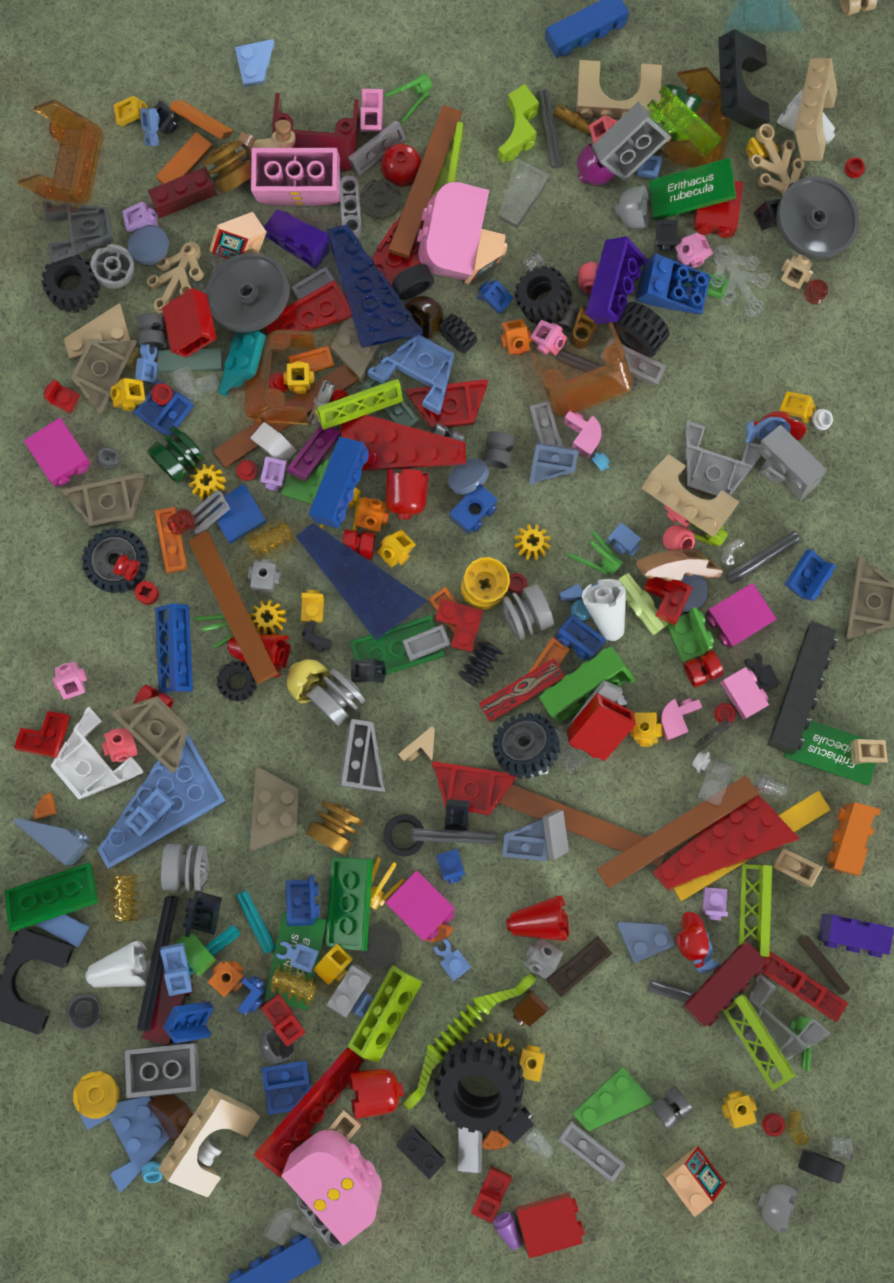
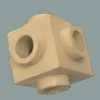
(794, 277)

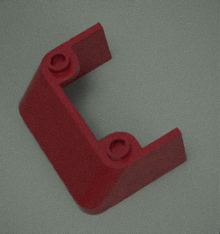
(343, 139)

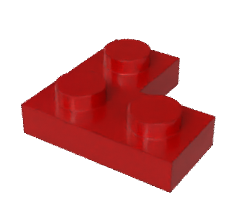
(674, 597)
(466, 621)
(48, 740)

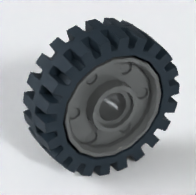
(106, 547)
(529, 759)

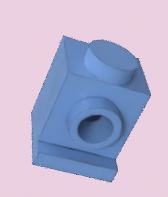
(624, 540)

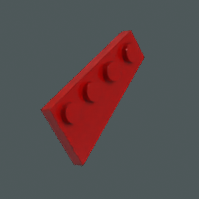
(313, 311)

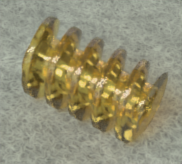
(270, 538)
(123, 898)
(294, 985)

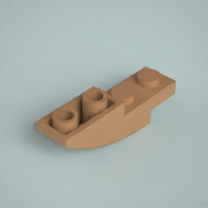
(676, 563)

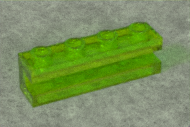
(683, 121)

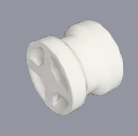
(208, 1151)

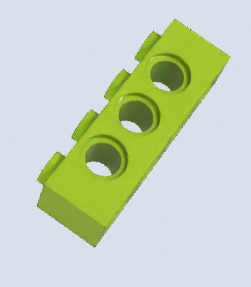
(384, 1014)

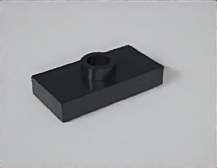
(456, 815)

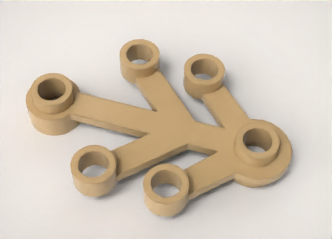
(778, 165)
(188, 255)

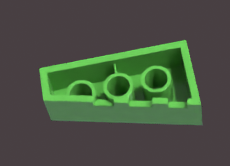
(576, 688)

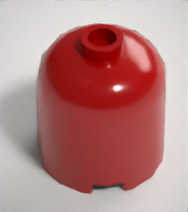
(406, 492)
(375, 1092)

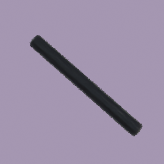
(156, 966)

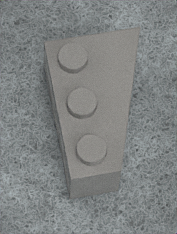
(792, 461)
(360, 758)

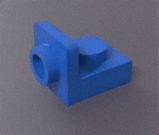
(495, 295)
(450, 866)

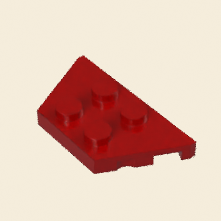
(459, 403)
(478, 786)

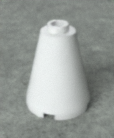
(789, 119)
(607, 607)
(121, 968)

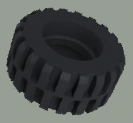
(471, 1110)

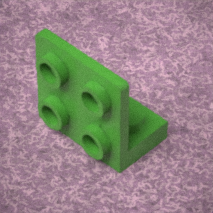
(301, 491)
(690, 635)

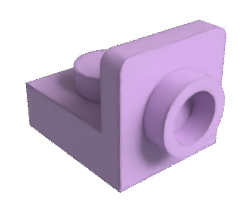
(139, 216)
(273, 473)
(714, 903)

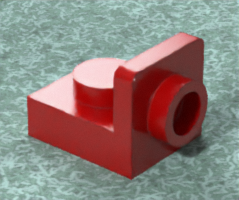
(61, 396)

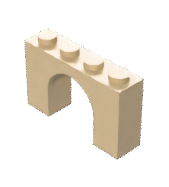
(818, 93)
(593, 102)
(705, 514)
(214, 1113)

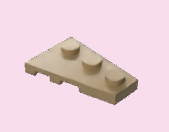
(107, 326)

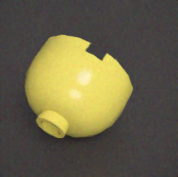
(304, 677)

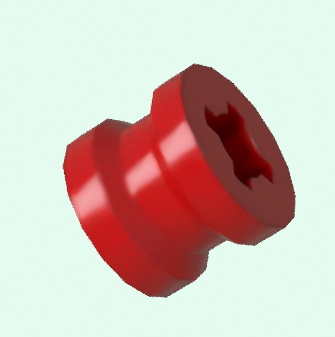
(126, 567)
(149, 596)

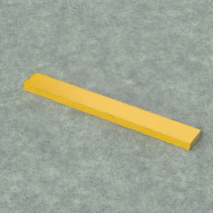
(794, 817)

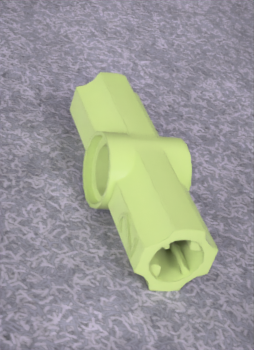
(642, 605)

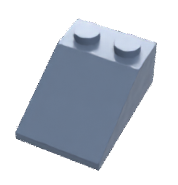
(61, 842)

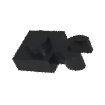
(765, 675)

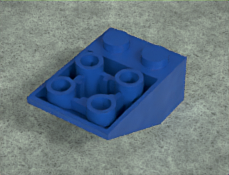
(664, 287)

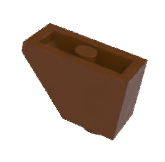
(529, 1009)
(171, 1114)

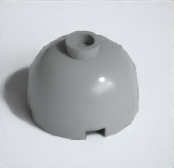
(633, 207)
(112, 266)
(778, 1206)

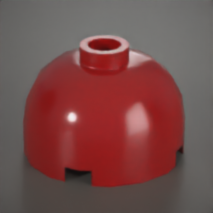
(400, 164)

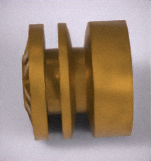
(229, 165)
(334, 827)

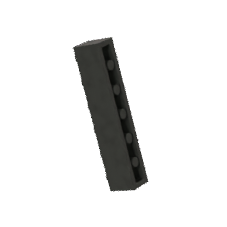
(802, 688)

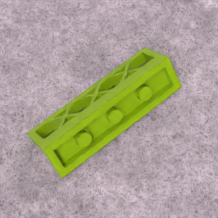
(450, 166)
(359, 404)
(764, 907)
(766, 1041)

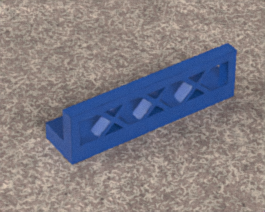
(177, 648)

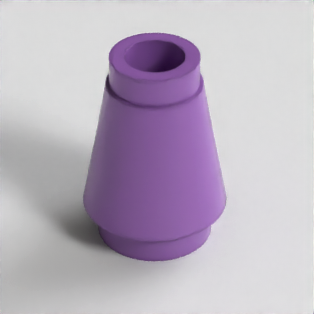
(507, 1228)

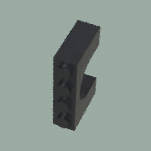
(737, 102)
(26, 947)

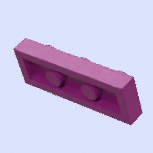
(313, 453)

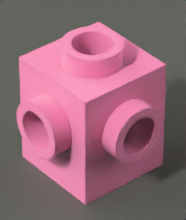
(693, 250)
(548, 338)
(69, 680)

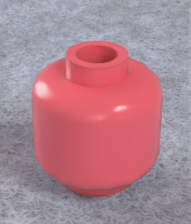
(586, 276)
(678, 538)

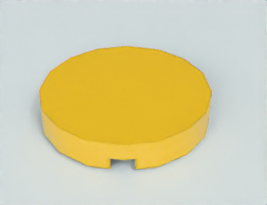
(96, 1095)

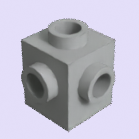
(266, 583)
(542, 958)

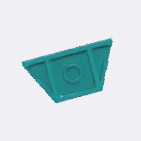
(242, 360)

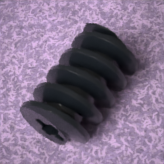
(480, 663)

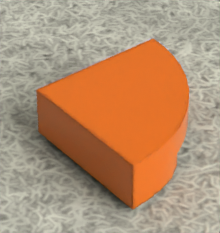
(45, 807)
(445, 930)
(495, 1140)

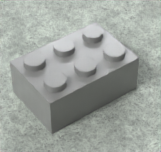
(630, 141)
(162, 1070)

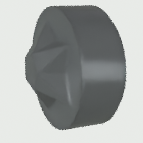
(107, 458)

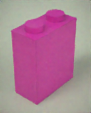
(58, 453)
(740, 616)
(421, 906)

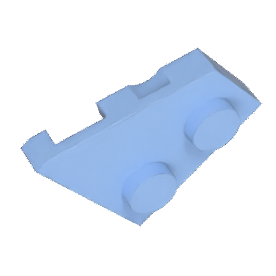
(254, 61)

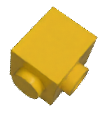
(333, 965)
(532, 1062)

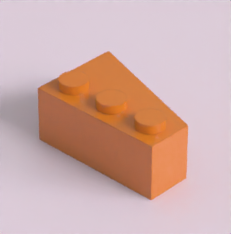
(851, 838)

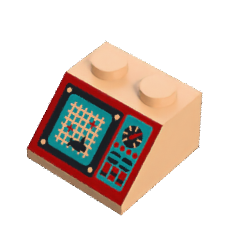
(238, 236)
(489, 251)
(695, 1180)

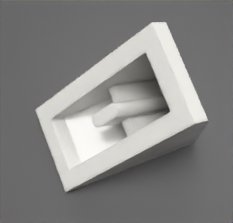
(273, 442)

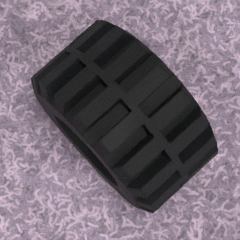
(535, 284)
(75, 298)
(641, 329)

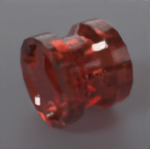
(818, 287)
(186, 522)

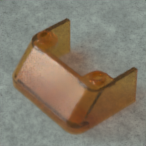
(707, 86)
(76, 158)
(591, 387)
(268, 404)

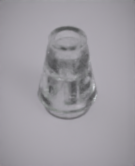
(769, 785)
(536, 1142)

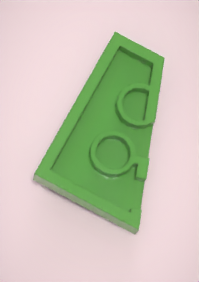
(612, 1100)

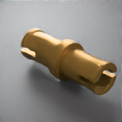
(572, 119)

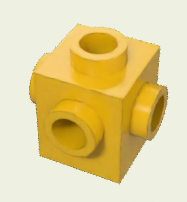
(296, 370)
(127, 394)
(396, 548)
(646, 722)
(745, 1114)

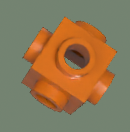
(515, 337)
(372, 514)
(219, 981)

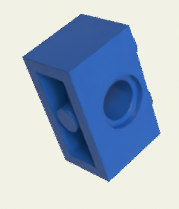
(482, 499)

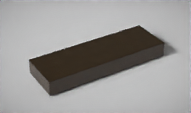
(823, 964)
(579, 966)

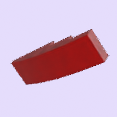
(804, 987)

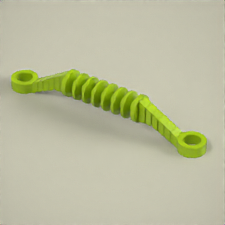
(434, 1053)

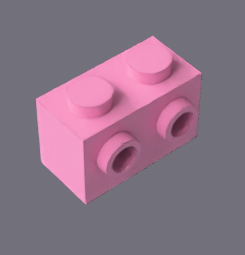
(745, 693)

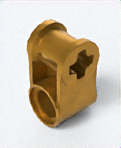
(585, 326)

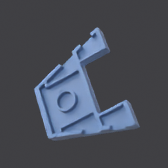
(423, 362)
(139, 1134)

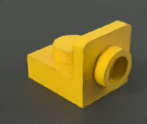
(128, 110)
(755, 147)
(798, 405)
(312, 606)

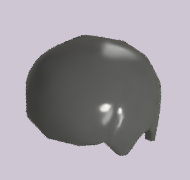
(77, 1008)
(272, 1054)

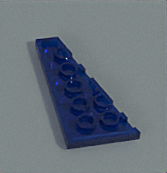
(370, 297)
(368, 590)

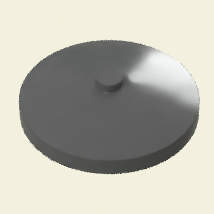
(817, 217)
(248, 292)

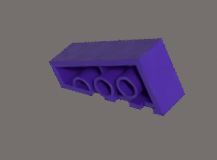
(614, 279)

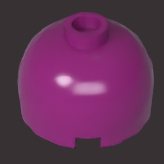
(592, 169)

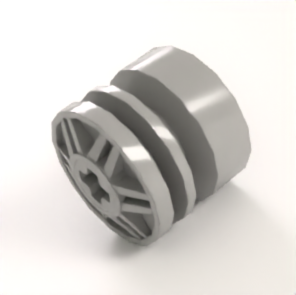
(529, 611)
(336, 697)
(184, 868)

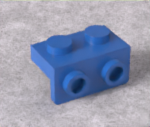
(809, 576)
(580, 638)
(301, 902)
(253, 1000)
(189, 1022)

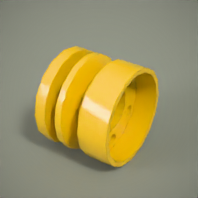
(488, 571)

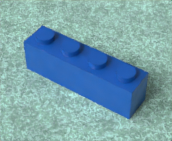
(585, 26)
(339, 482)
(282, 1264)

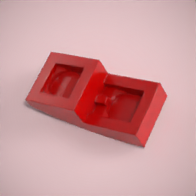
(283, 1019)
(491, 1194)

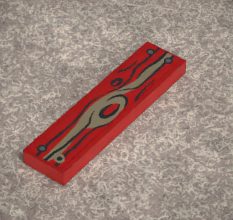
(521, 690)

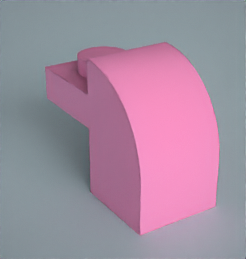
(372, 110)
(589, 433)
(672, 717)

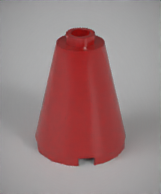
(275, 645)
(541, 920)

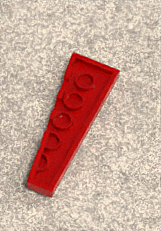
(307, 1113)

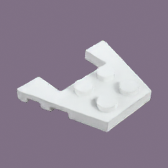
(84, 767)

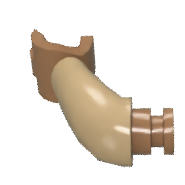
(281, 138)

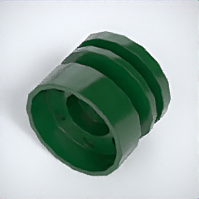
(175, 454)

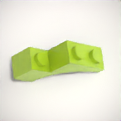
(524, 108)

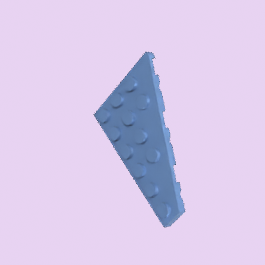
(189, 787)

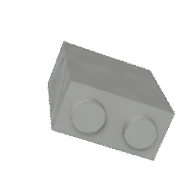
(349, 990)

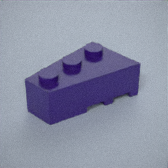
(298, 238)
(855, 935)

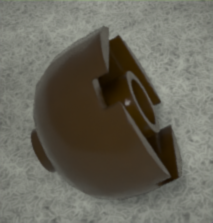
(426, 314)

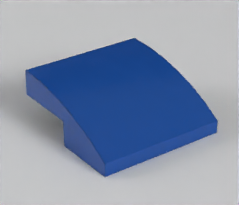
(163, 416)
(242, 516)
(285, 1086)

